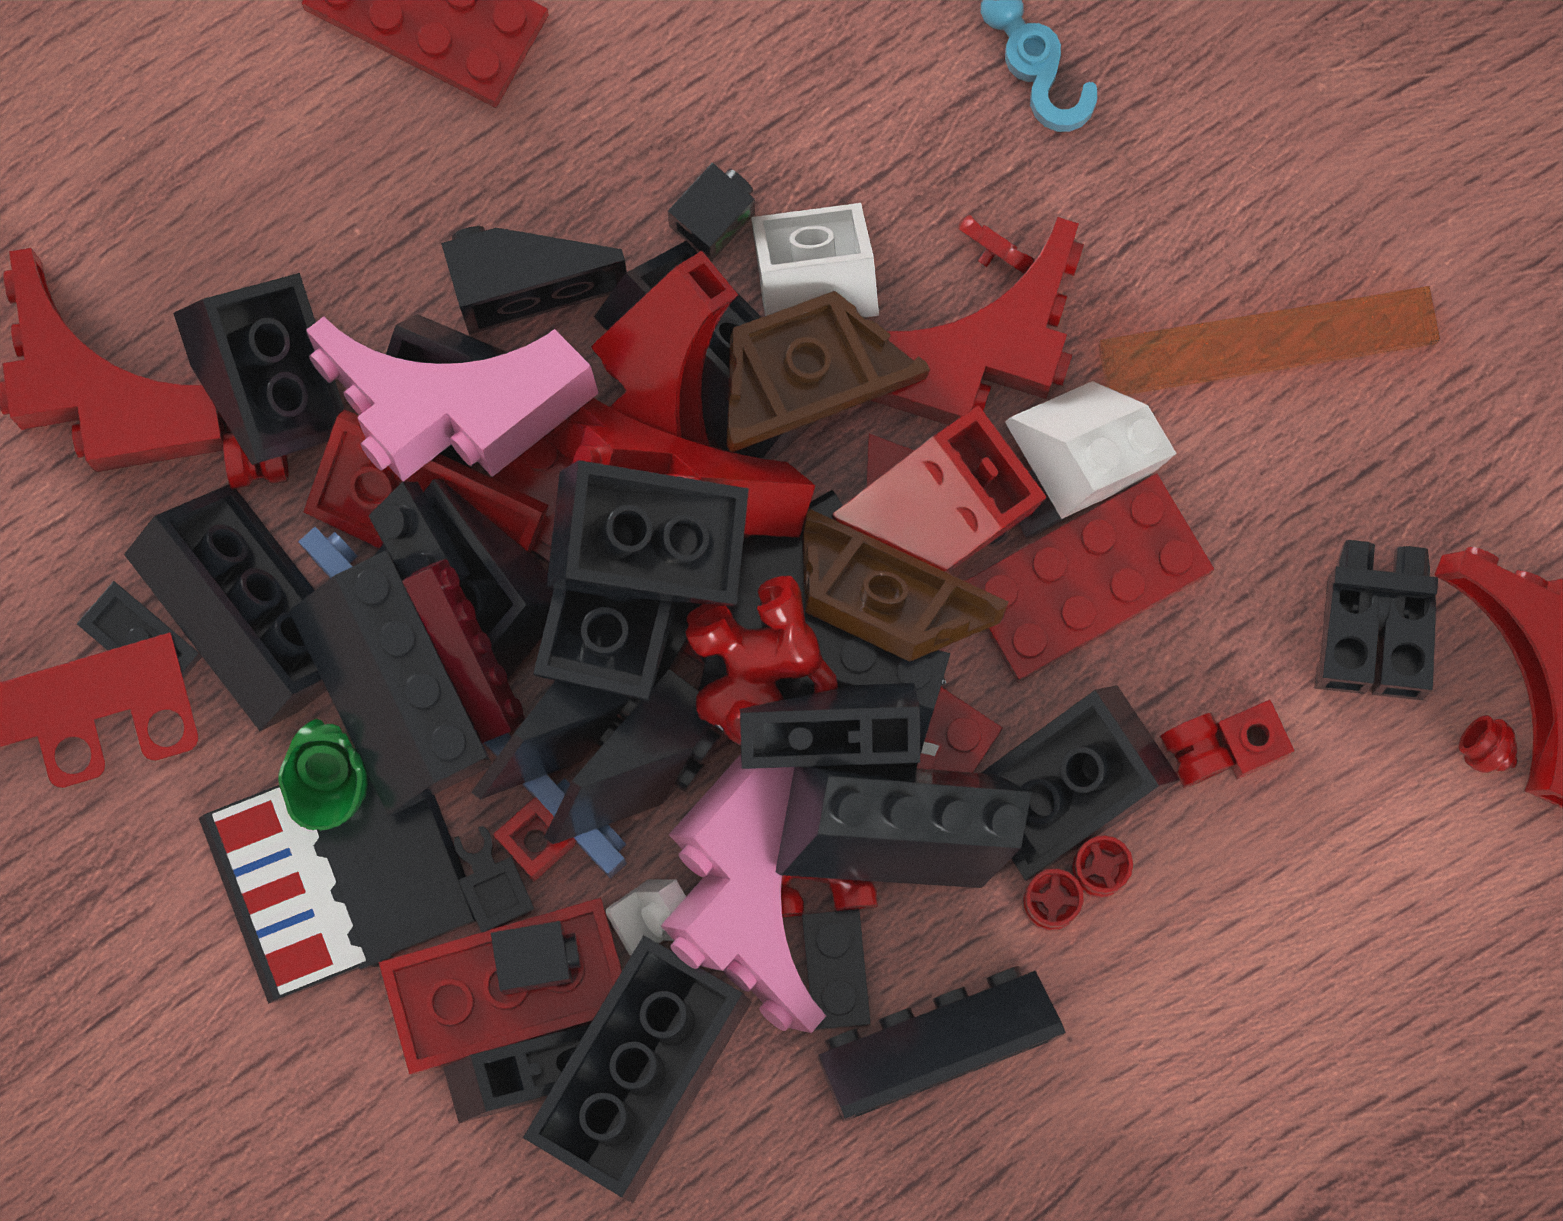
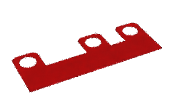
(72, 695)

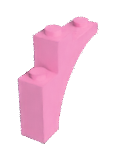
(481, 407)
(736, 909)

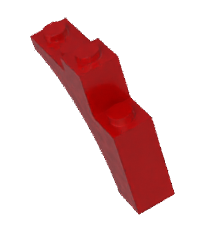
(997, 343)
(663, 348)
(61, 380)
(602, 435)
(1531, 622)

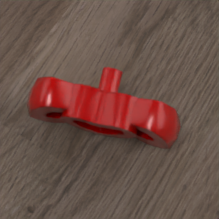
(995, 245)

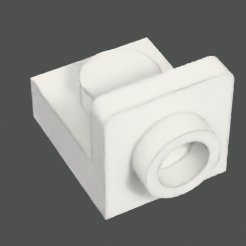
(644, 911)

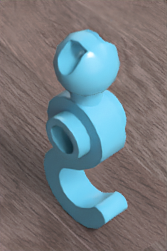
(1034, 57)

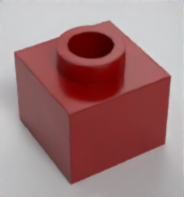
(1251, 758)
(513, 835)

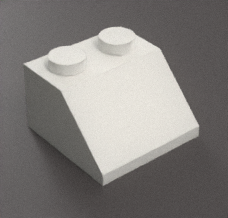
(813, 255)
(1090, 445)

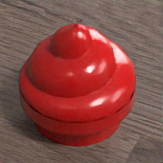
(1489, 745)

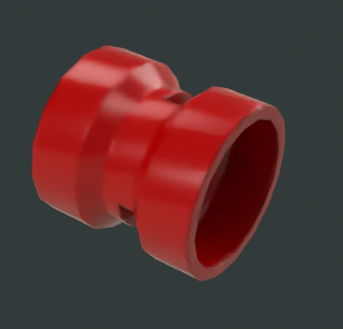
(243, 473)
(1197, 750)
(1109, 861)
(1059, 894)

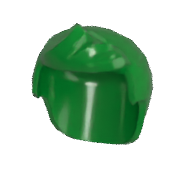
(322, 777)

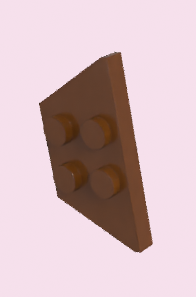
(809, 366)
(888, 593)

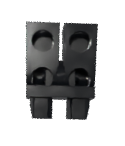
(1381, 603)

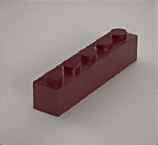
(464, 650)

